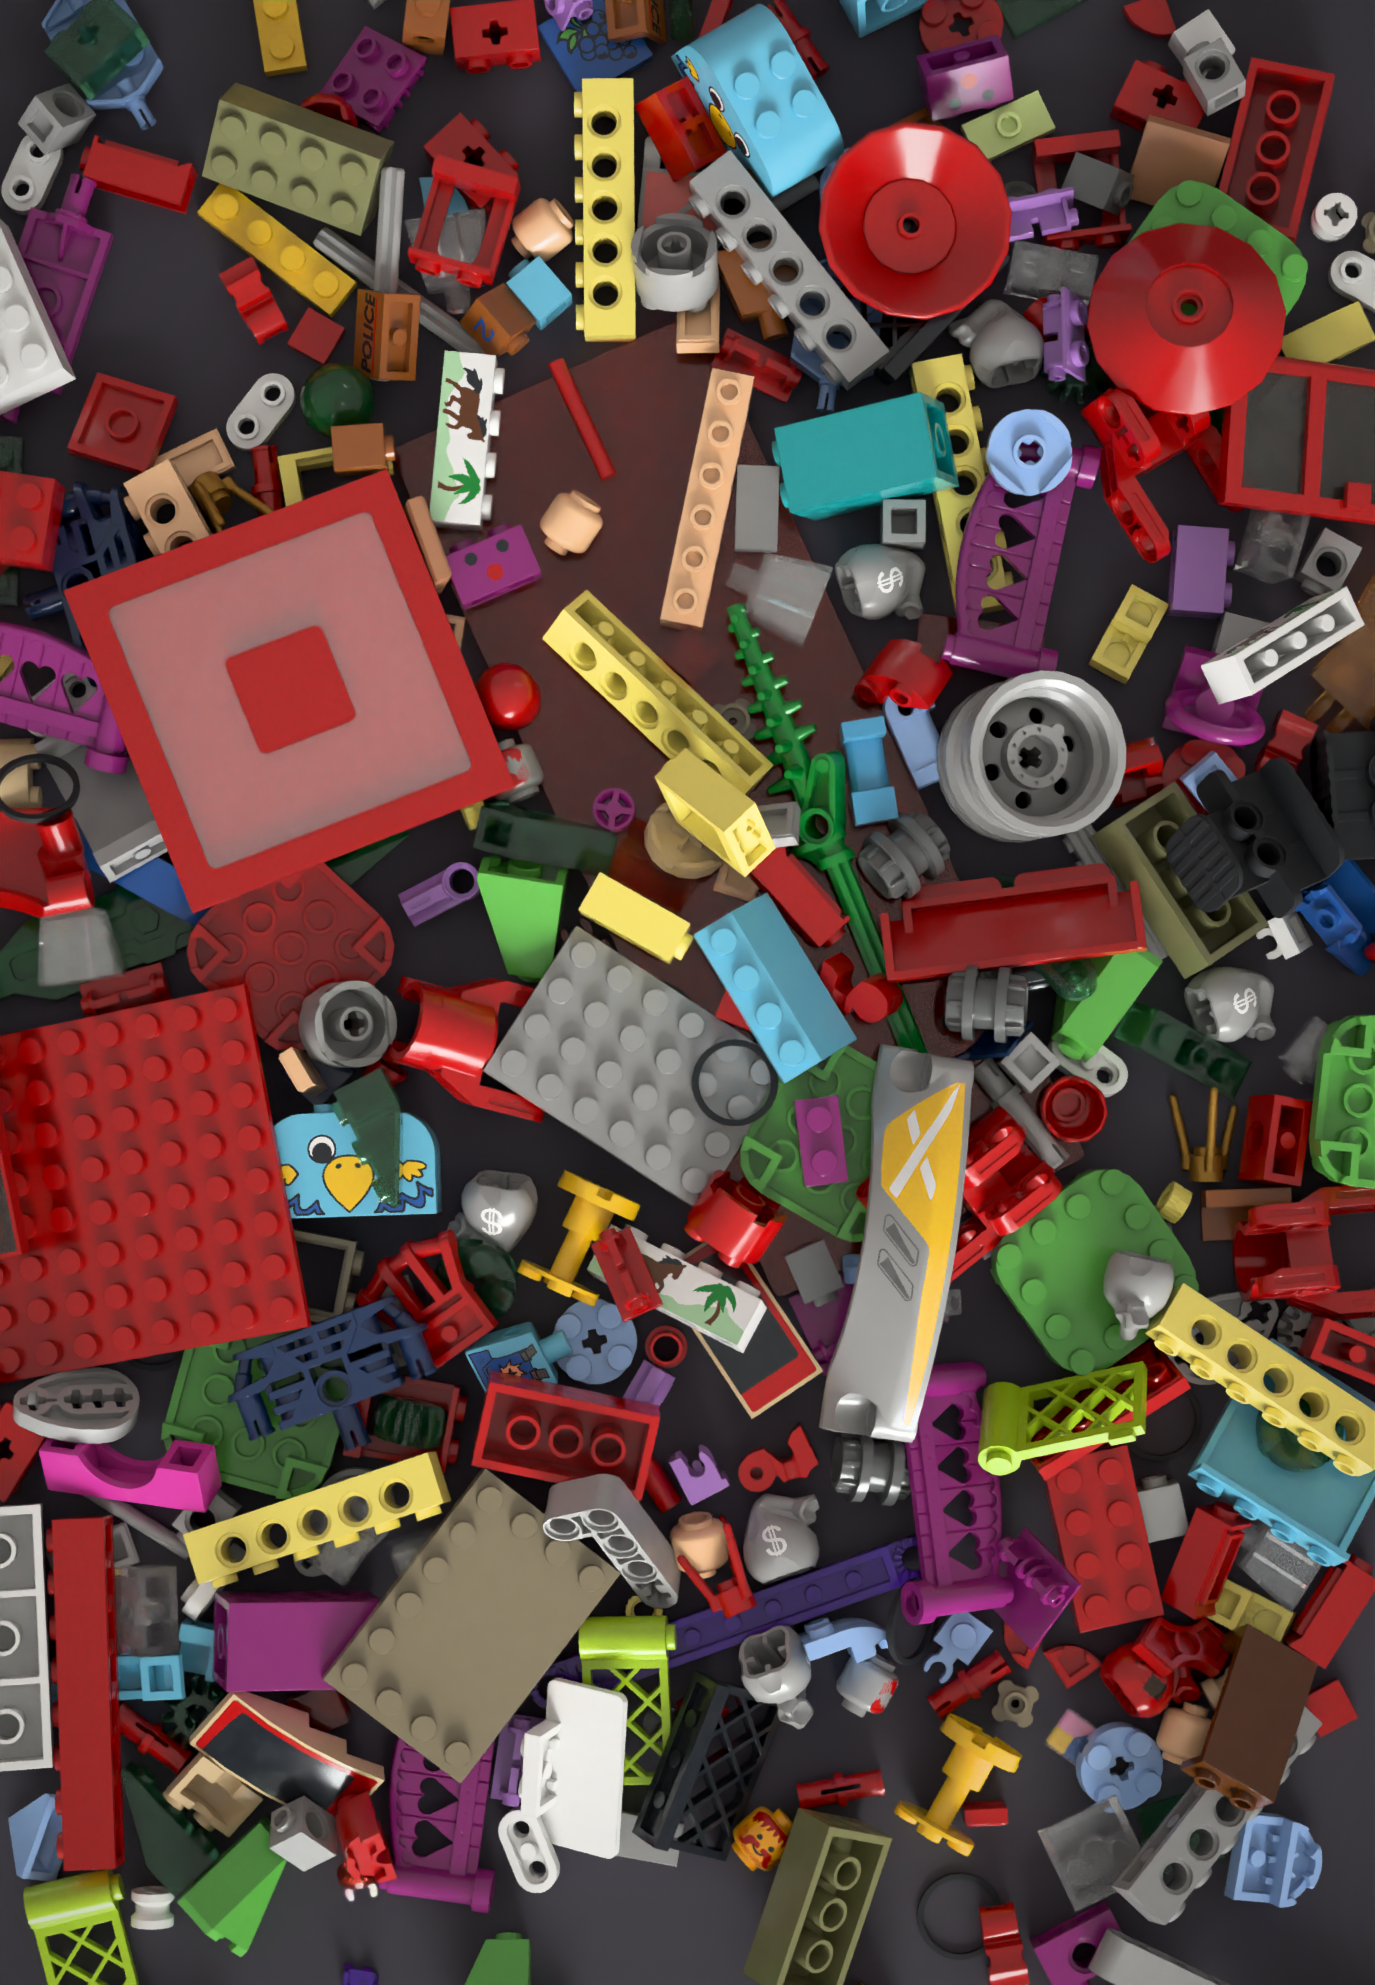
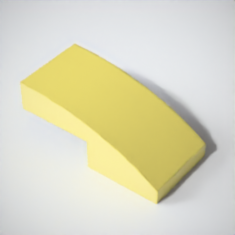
(1330, 336)
(1128, 634)
(1242, 1606)

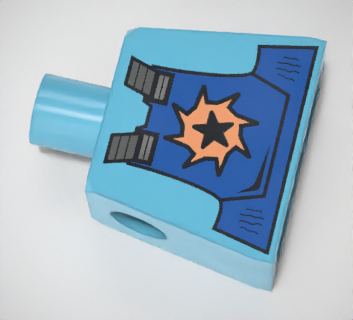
(519, 1353)

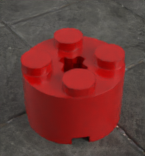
(734, 1219)

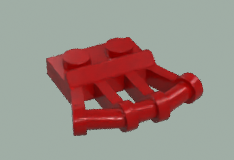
(455, 1316)

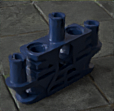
(88, 547)
(320, 1344)

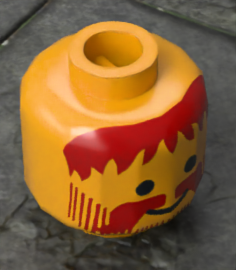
(762, 1838)

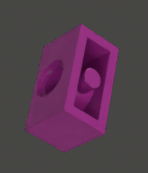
(1057, 1944)

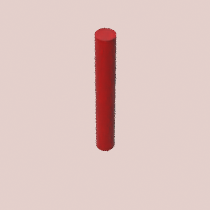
(582, 419)

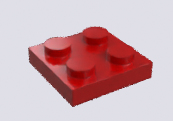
(122, 424)

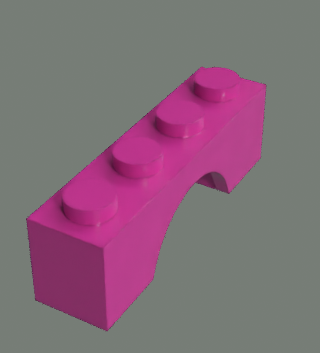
(180, 1480)

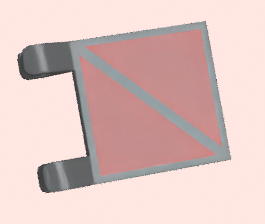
(662, 195)

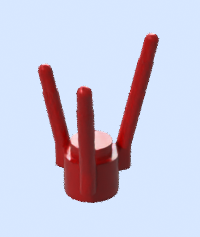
(734, 1593)

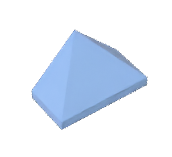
(35, 1839)

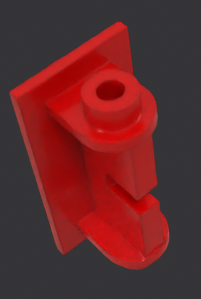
(770, 369)
(136, 989)
(626, 1273)

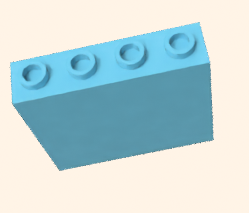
(1309, 1508)

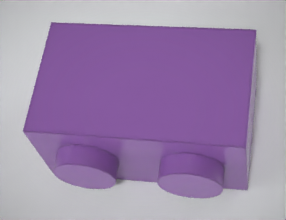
(1199, 572)

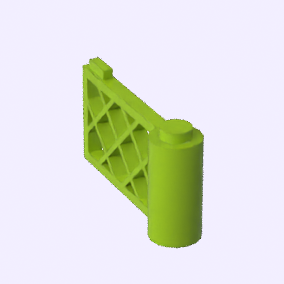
(1011, 1421)
(633, 1645)
(76, 1904)

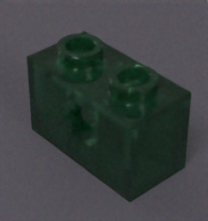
(94, 66)

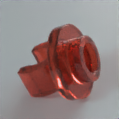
(350, 1883)

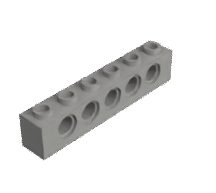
(730, 180)
(1196, 1811)

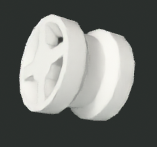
(1329, 226)
(152, 1908)

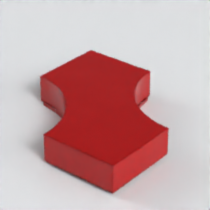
(1175, 1646)

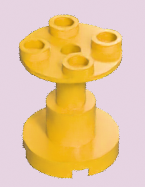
(586, 1219)
(966, 1770)

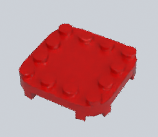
(289, 944)

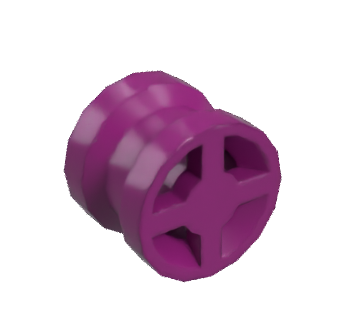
(608, 801)

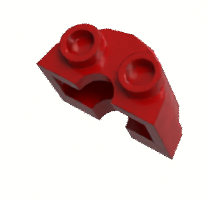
(903, 675)
(1142, 773)
(363, 1839)

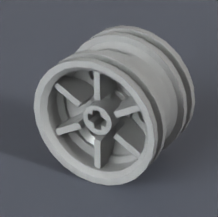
(1090, 769)

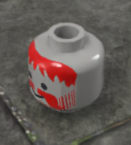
(523, 769)
(867, 1685)

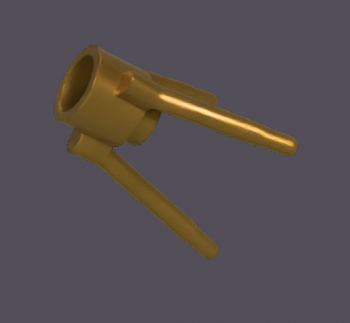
(215, 497)
(1208, 1160)

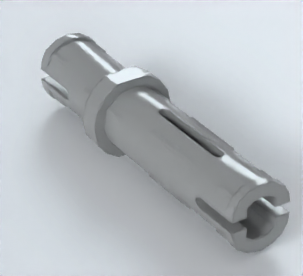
(1008, 1097)

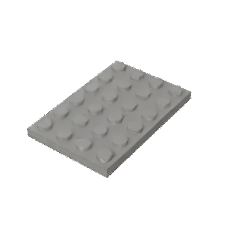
(617, 1064)

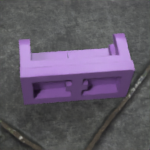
(700, 1480)

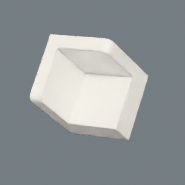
(1198, 30)

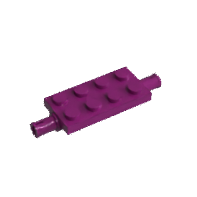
(65, 265)

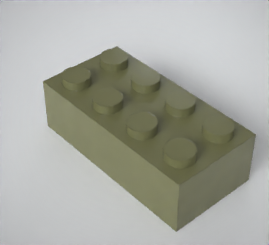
(297, 158)
(1138, 853)
(817, 1901)

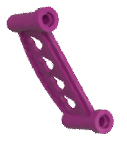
(1017, 645)
(51, 710)
(947, 1584)
(453, 1870)

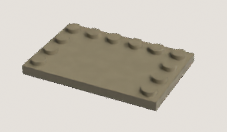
(470, 1626)

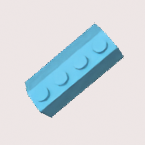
(774, 987)

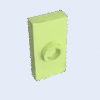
(1010, 126)

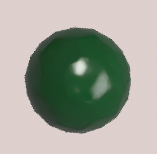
(336, 397)

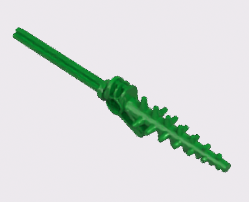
(820, 790)

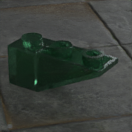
(543, 838)
(1182, 1049)
(377, 1121)
(168, 1841)

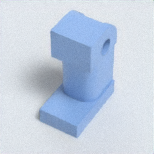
(916, 741)

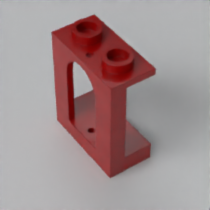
(1061, 150)
(457, 174)
(437, 1392)

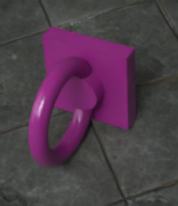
(1196, 712)

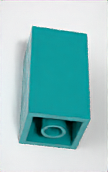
(865, 456)

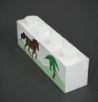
(464, 440)
(1282, 645)
(698, 1294)

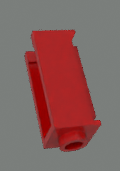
(139, 174)
(799, 898)
(1205, 1560)
(1332, 1610)

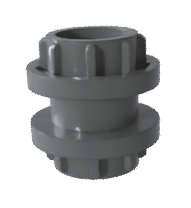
(898, 860)
(987, 1003)
(867, 1465)

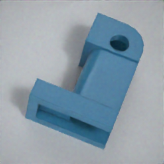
(867, 772)

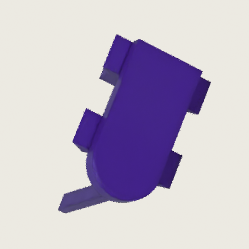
(356, 1976)

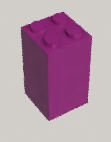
(283, 1636)

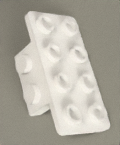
(577, 1767)

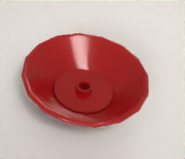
(950, 196)
(1177, 358)

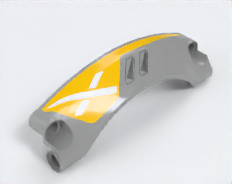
(906, 1248)

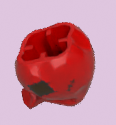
(1140, 1687)

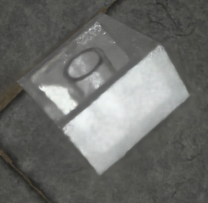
(1091, 1850)

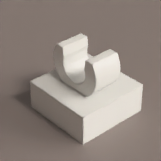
(1289, 935)

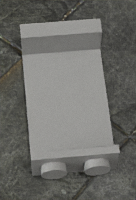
(108, 810)

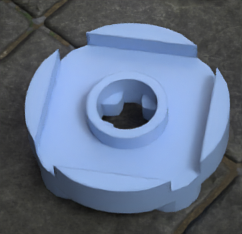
(1029, 477)
(614, 1355)
(1138, 1781)

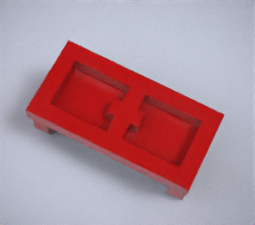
(680, 128)

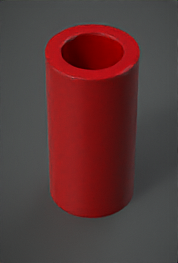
(660, 1487)

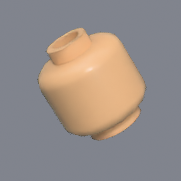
(542, 229)
(571, 523)
(701, 1542)
(1183, 1732)

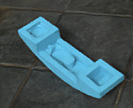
(147, 1678)

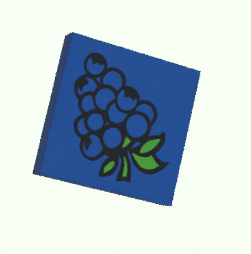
(586, 51)

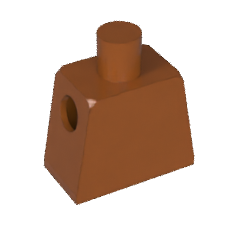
(428, 20)
(751, 300)

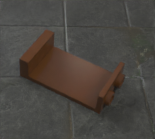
(1253, 1719)

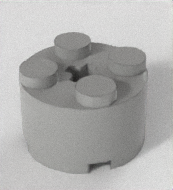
(675, 263)
(323, 1028)

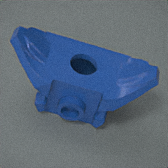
(1343, 915)

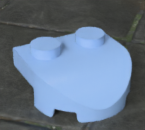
(851, 1633)
(1273, 1861)

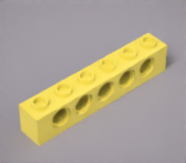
(614, 100)
(952, 377)
(651, 692)
(1260, 1356)
(210, 1545)

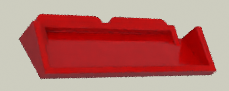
(1037, 921)

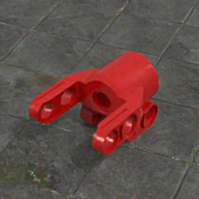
(1136, 443)
(459, 1037)
(1001, 1187)
(1289, 1256)

